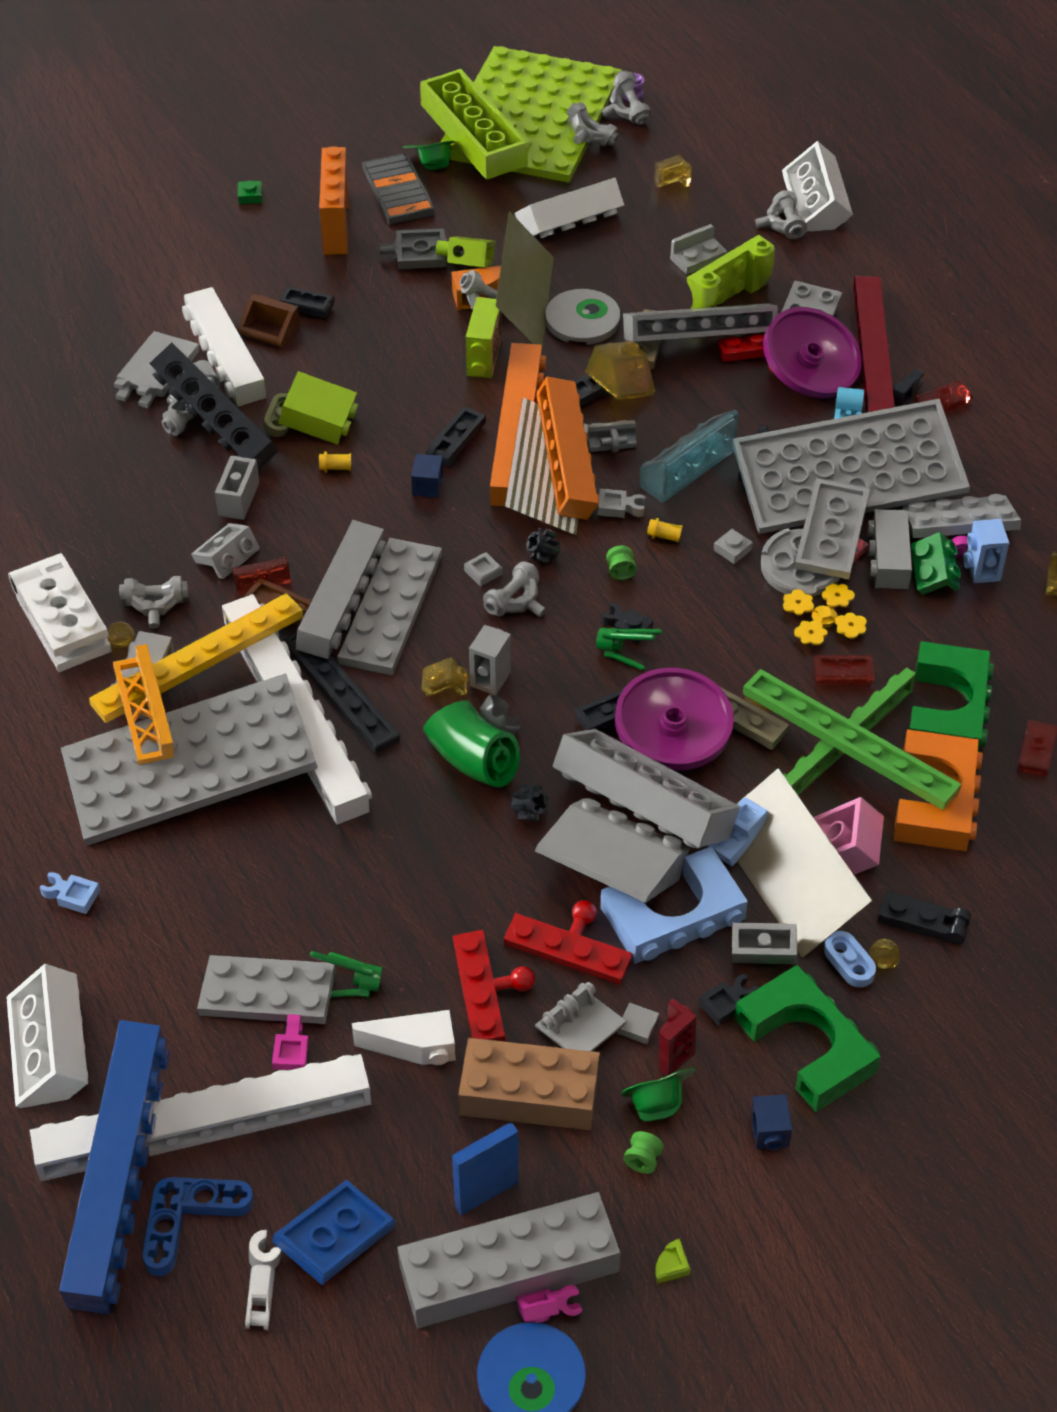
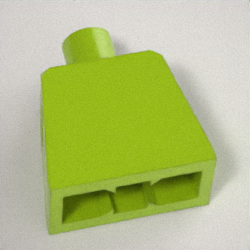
(476, 251)

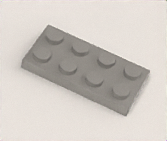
(958, 515)
(832, 528)
(266, 989)

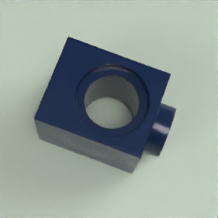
(427, 475)
(771, 1122)

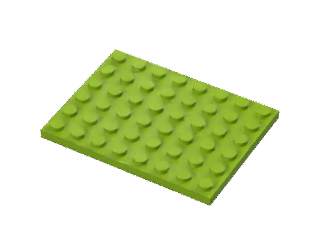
(534, 98)

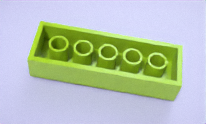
(474, 124)

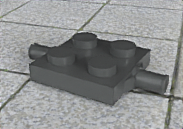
(417, 248)

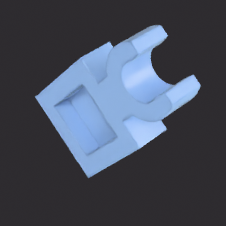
(73, 894)

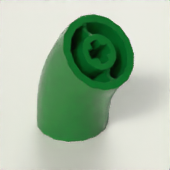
(473, 744)

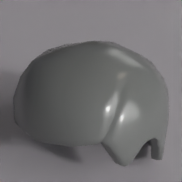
(496, 713)

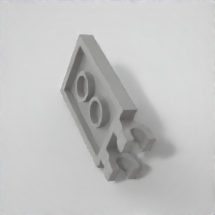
(138, 371)

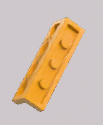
(153, 700)

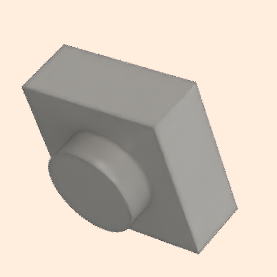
(733, 546)

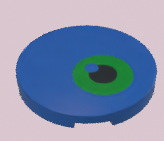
(531, 1370)

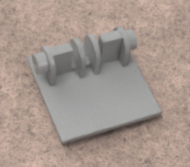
(814, 297)
(580, 1020)

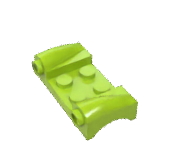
(742, 268)

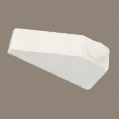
(414, 1038)

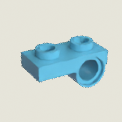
(848, 402)

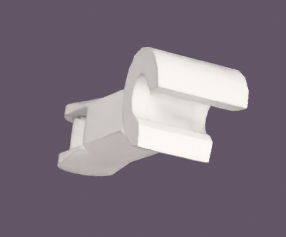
(261, 1280)

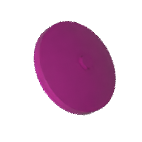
(812, 352)
(674, 717)

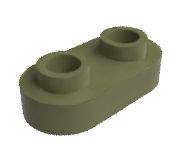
(273, 415)

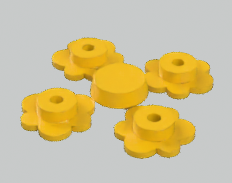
(824, 616)

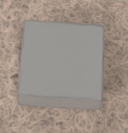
(483, 569)
(639, 1023)

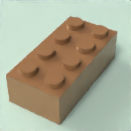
(529, 1083)

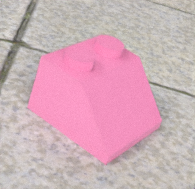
(854, 833)

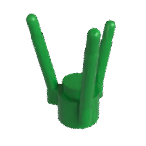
(613, 639)
(366, 975)

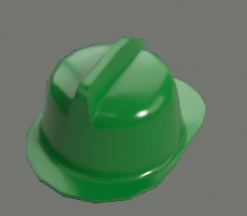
(434, 155)
(659, 1097)

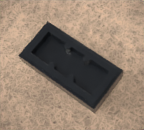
(308, 301)

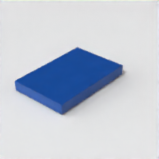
(485, 1168)
(333, 1231)

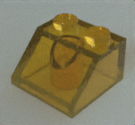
(621, 370)

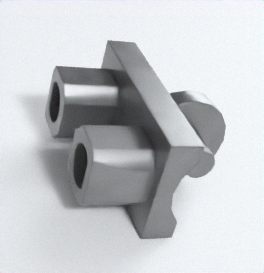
(612, 435)

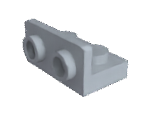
(696, 249)
(227, 549)

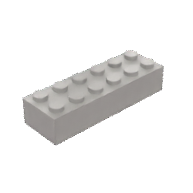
(646, 788)
(508, 1259)

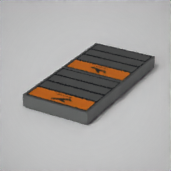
(398, 188)

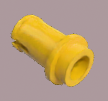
(334, 462)
(664, 530)

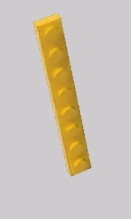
(205, 653)

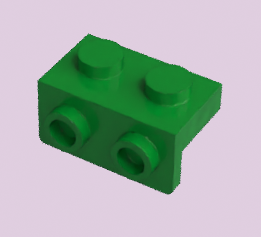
(935, 563)

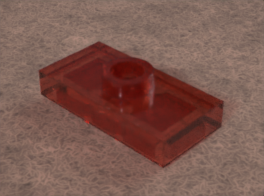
(950, 395)
(274, 571)
(844, 669)
(1037, 747)

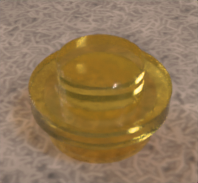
(120, 634)
(885, 953)

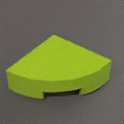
(672, 1263)

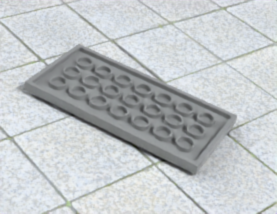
(893, 451)
(219, 753)

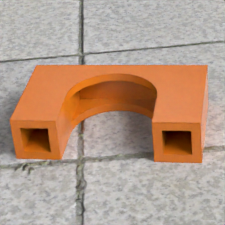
(334, 200)
(926, 823)

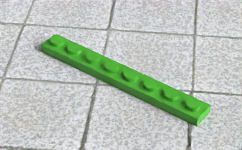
(868, 716)
(852, 739)

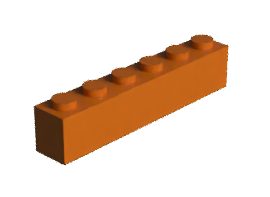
(567, 448)

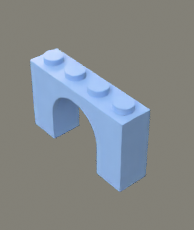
(651, 934)

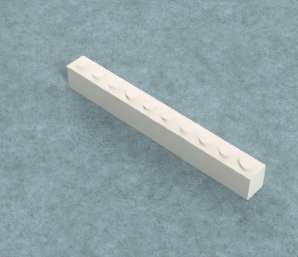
(336, 777)
(216, 1113)

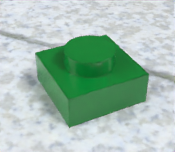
(249, 192)

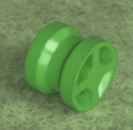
(621, 562)
(643, 1152)

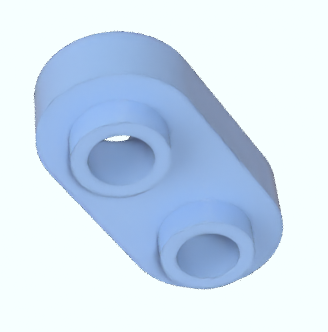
(851, 960)

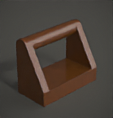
(270, 312)

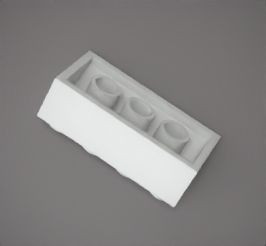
(818, 189)
(571, 207)
(46, 1038)

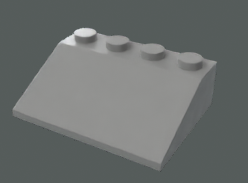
(614, 850)

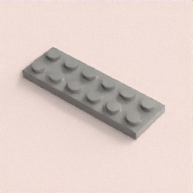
(390, 606)

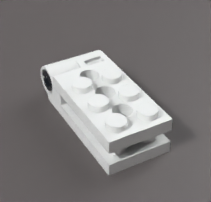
(60, 612)

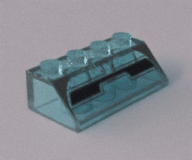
(690, 456)

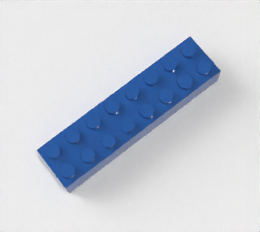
(114, 1168)

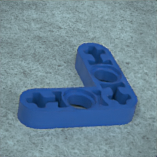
(184, 1203)

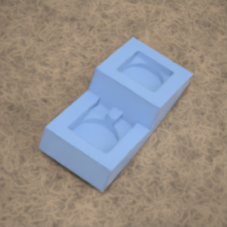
(745, 829)

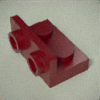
(677, 1038)

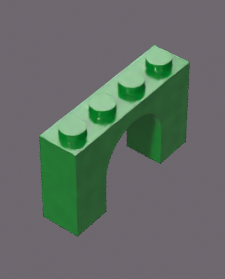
(966, 672)
(798, 999)

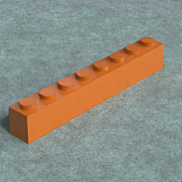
(522, 381)

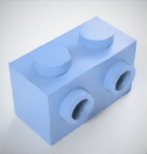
(986, 551)

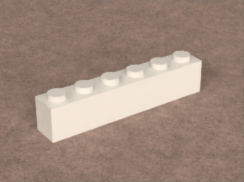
(224, 347)

